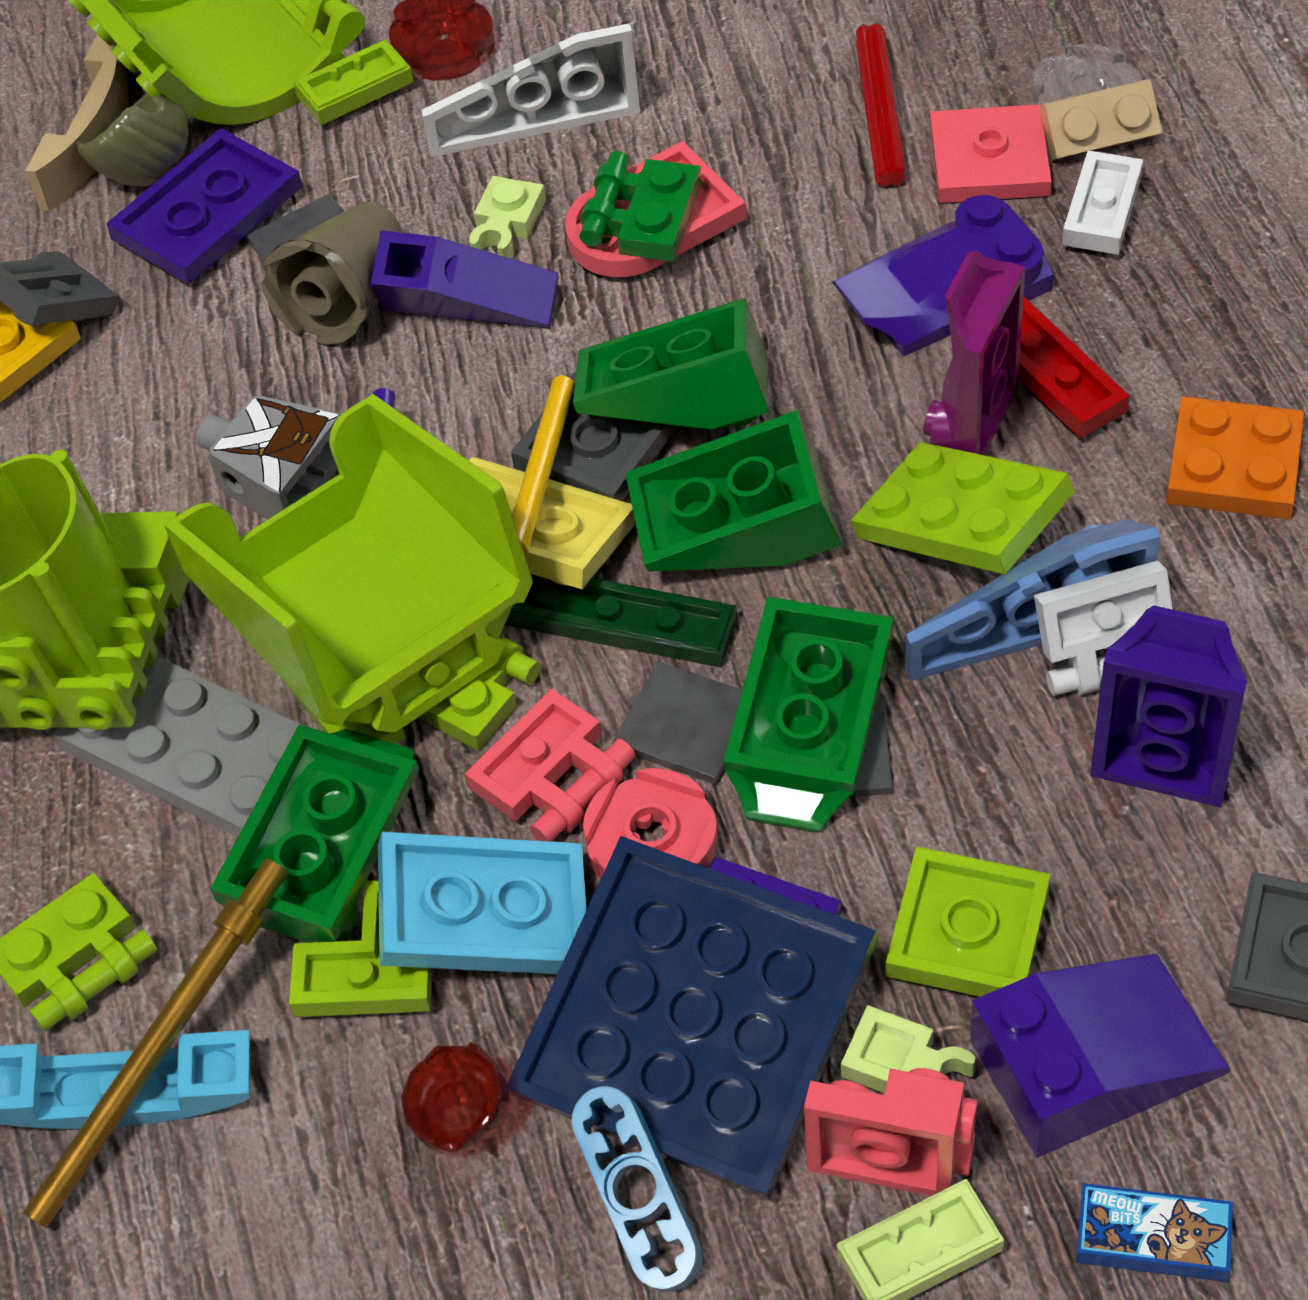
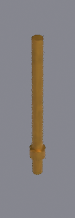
(236, 926)

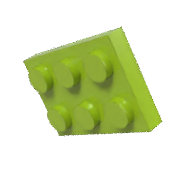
(963, 507)

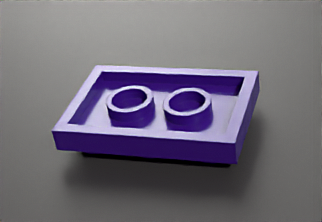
(204, 205)

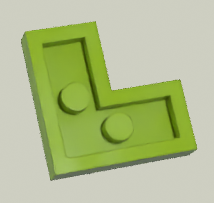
(349, 977)

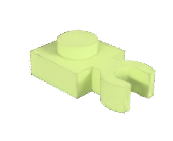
(506, 211)
(899, 1044)

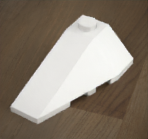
(557, 89)

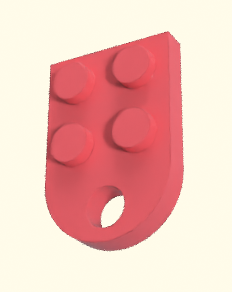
(713, 212)

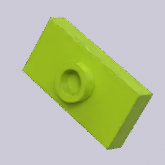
(353, 81)

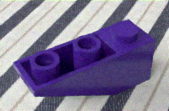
(460, 282)

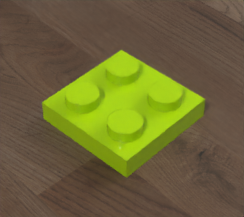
(966, 923)

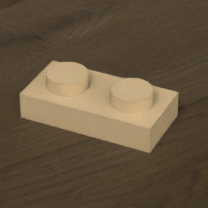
(1100, 119)

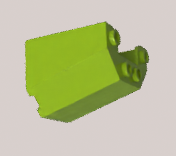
(374, 583)

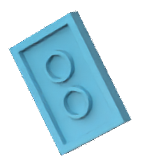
(478, 902)

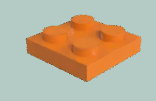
(1235, 457)

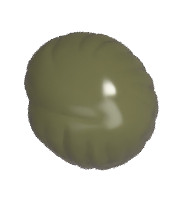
(140, 142)

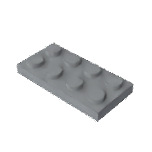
(190, 746)

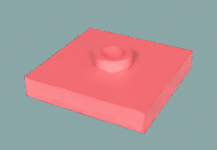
(990, 153)

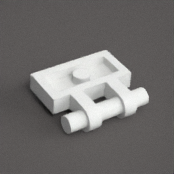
(1093, 617)

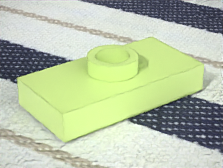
(921, 1245)

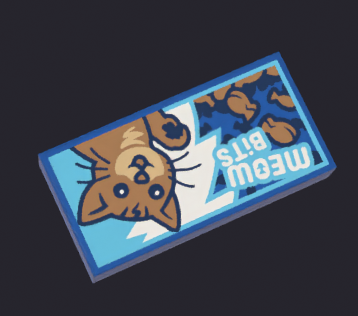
(1155, 1232)

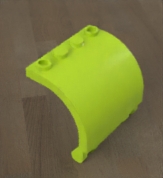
(224, 56)

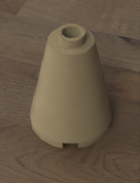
(326, 273)

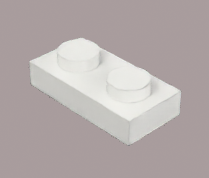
(1102, 202)

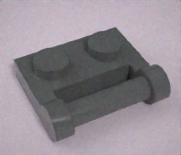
(53, 290)

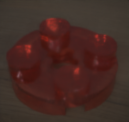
(421, 21)

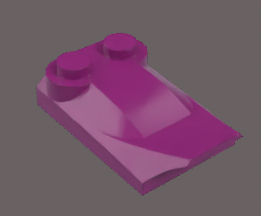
(986, 339)

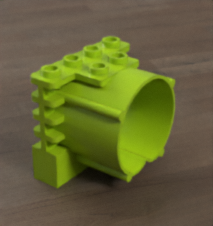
(77, 599)

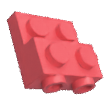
(897, 1140)

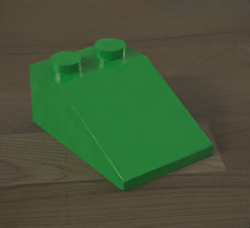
(680, 373)
(735, 501)

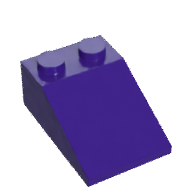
(1090, 1047)

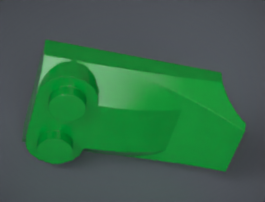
(806, 711)
(323, 827)

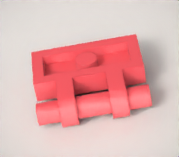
(536, 754)

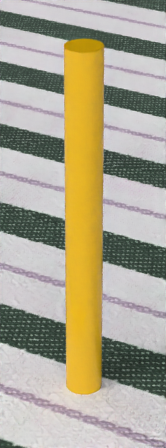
(542, 458)

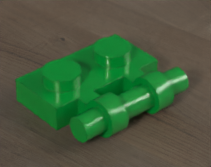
(657, 211)

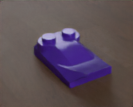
(908, 285)
(1170, 707)

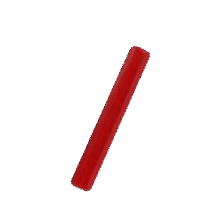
(880, 105)

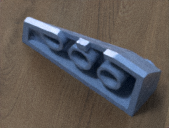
(1004, 614)

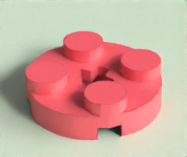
(652, 797)

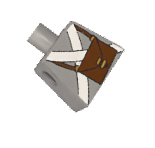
(270, 452)

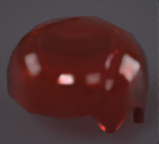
(456, 1098)

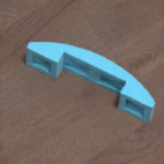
(62, 1090)

